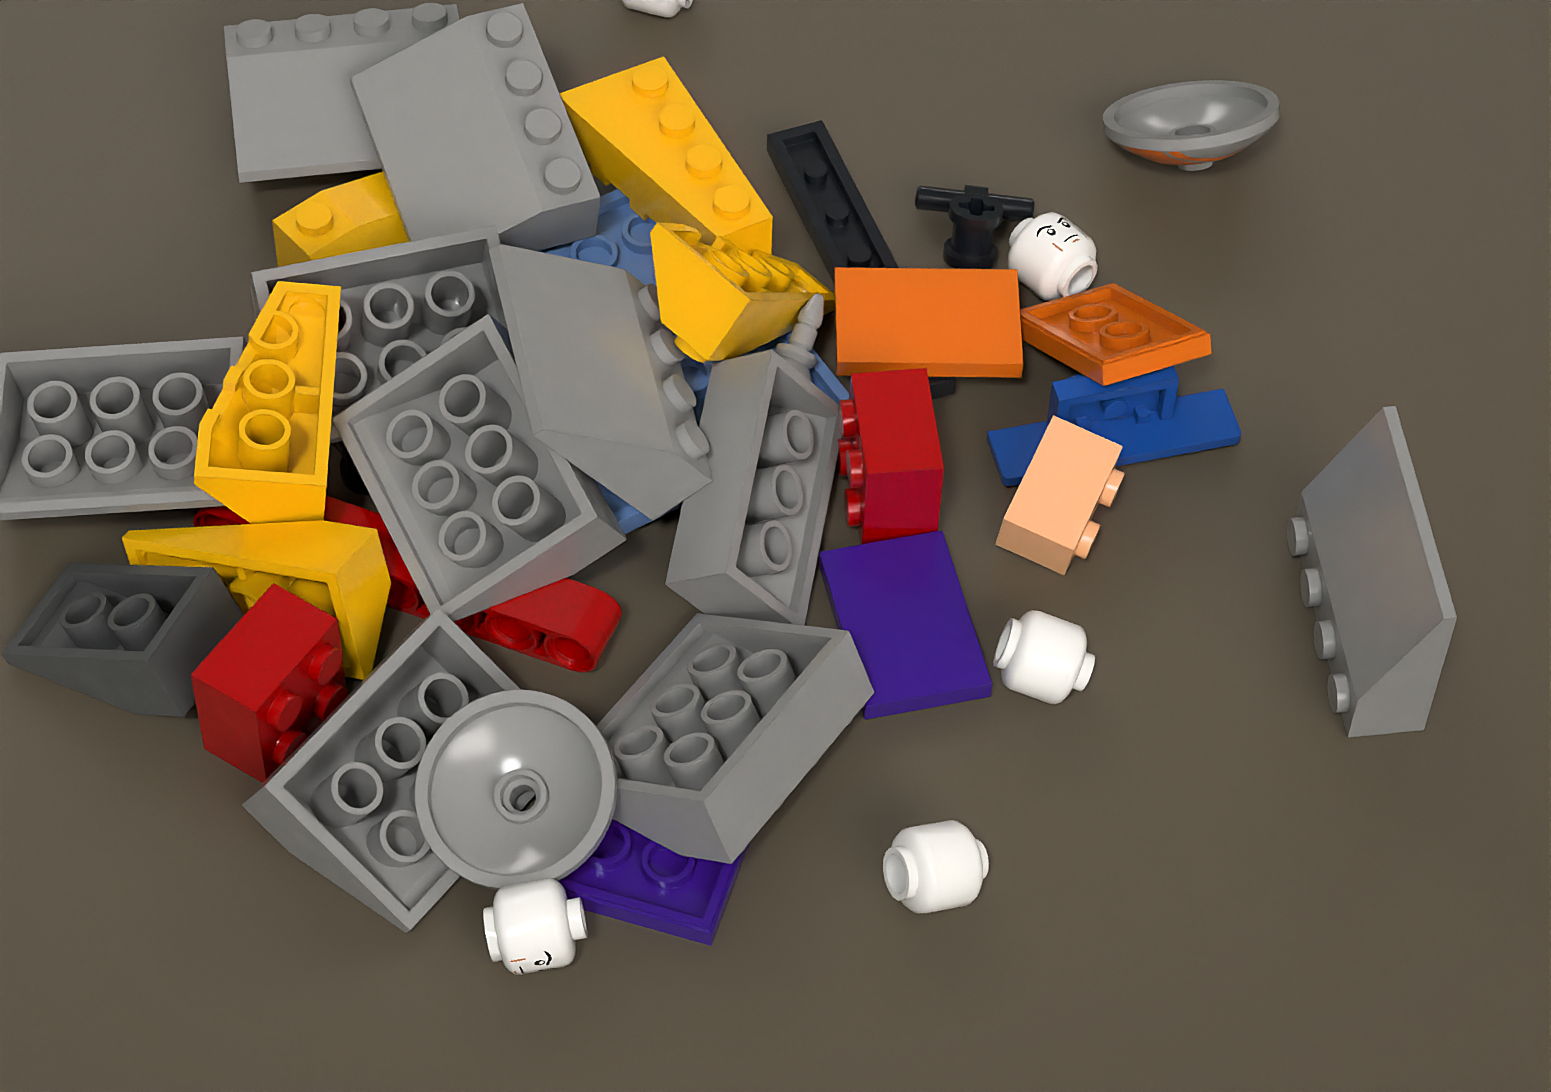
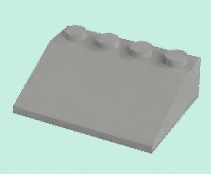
(295, 90)
(479, 135)
(396, 303)
(602, 376)
(107, 426)
(466, 482)
(1374, 582)
(728, 729)
(351, 784)

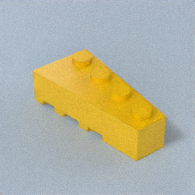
(665, 156)

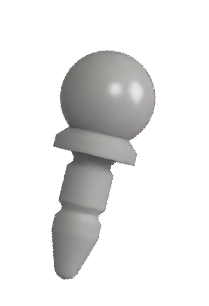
(803, 337)

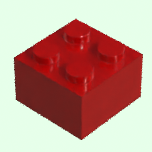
(890, 455)
(269, 683)

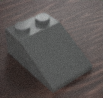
(127, 633)

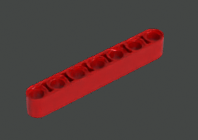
(555, 623)

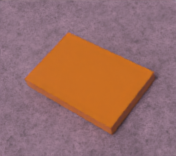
(928, 319)
(1112, 334)

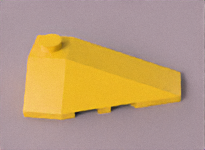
(339, 222)
(723, 297)
(271, 425)
(319, 561)

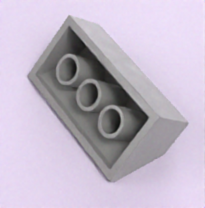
(757, 529)

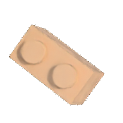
(1059, 495)

